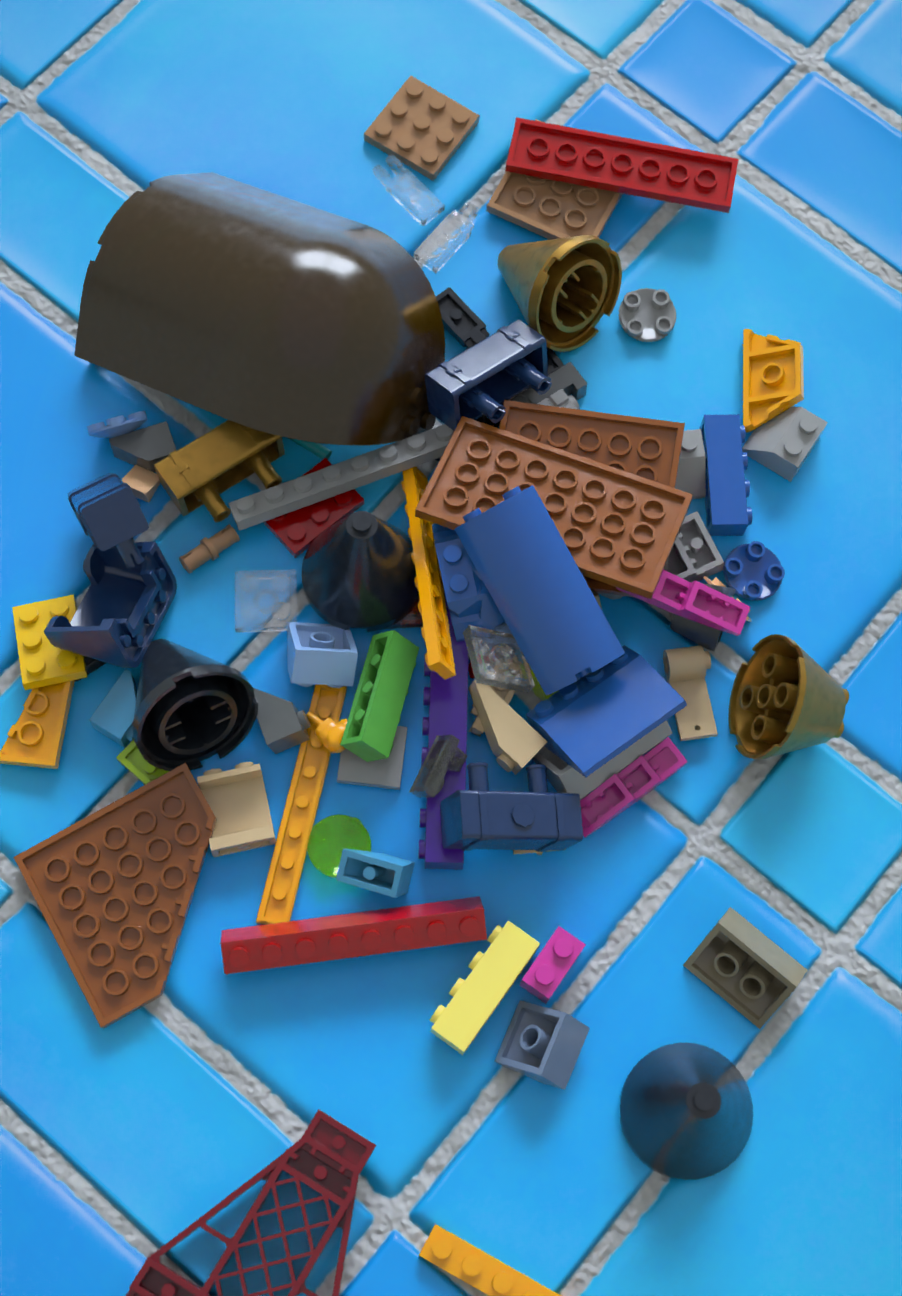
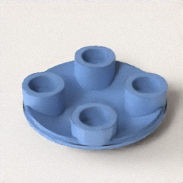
(117, 425)

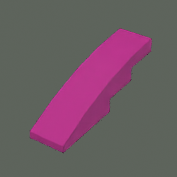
(698, 603)
(630, 785)

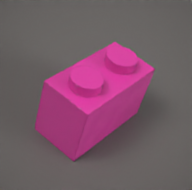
(552, 964)

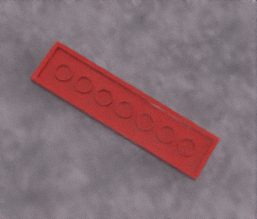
(622, 165)

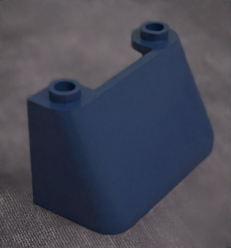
(119, 608)

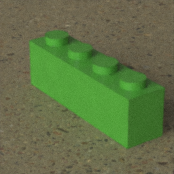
(380, 696)

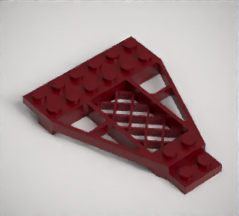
(324, 1159)

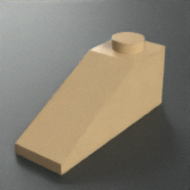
(507, 732)

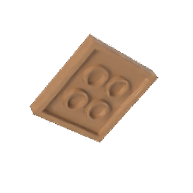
(421, 127)

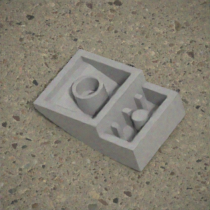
(694, 551)

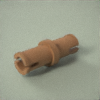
(209, 549)

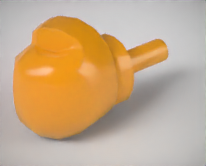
(329, 732)

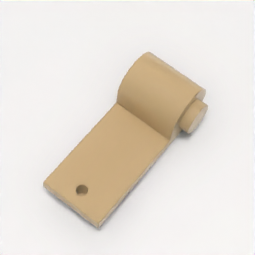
(686, 674)

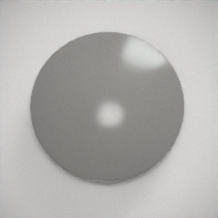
(647, 314)

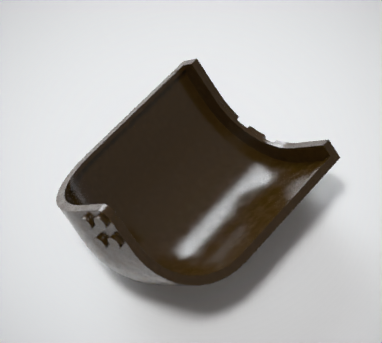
(263, 312)

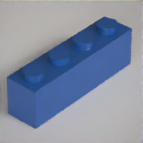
(724, 475)

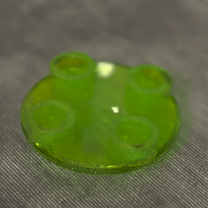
(331, 837)

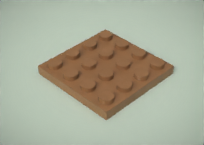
(552, 206)

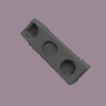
(564, 378)

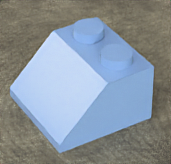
(320, 655)

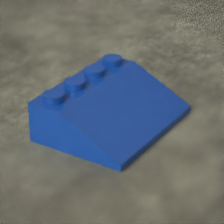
(605, 712)

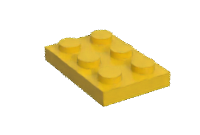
(39, 660)

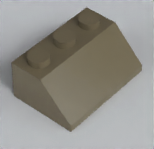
(745, 968)

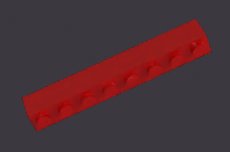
(353, 935)

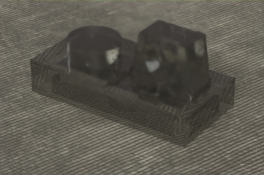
(442, 756)

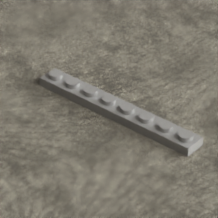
(340, 477)

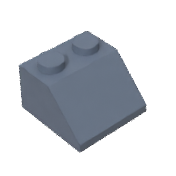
(542, 1044)

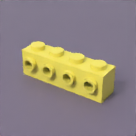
(484, 987)

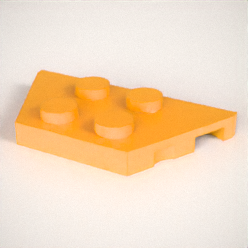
(770, 377)

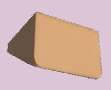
(142, 482)

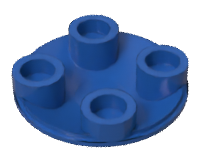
(753, 571)

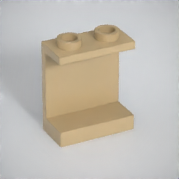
(240, 809)

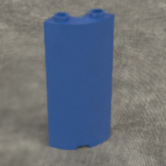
(539, 589)

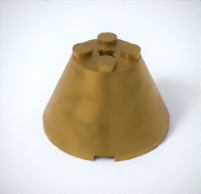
(784, 701)

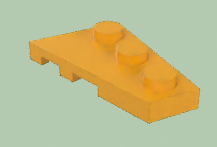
(40, 730)

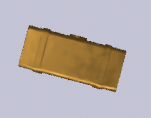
(216, 463)

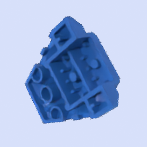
(464, 588)

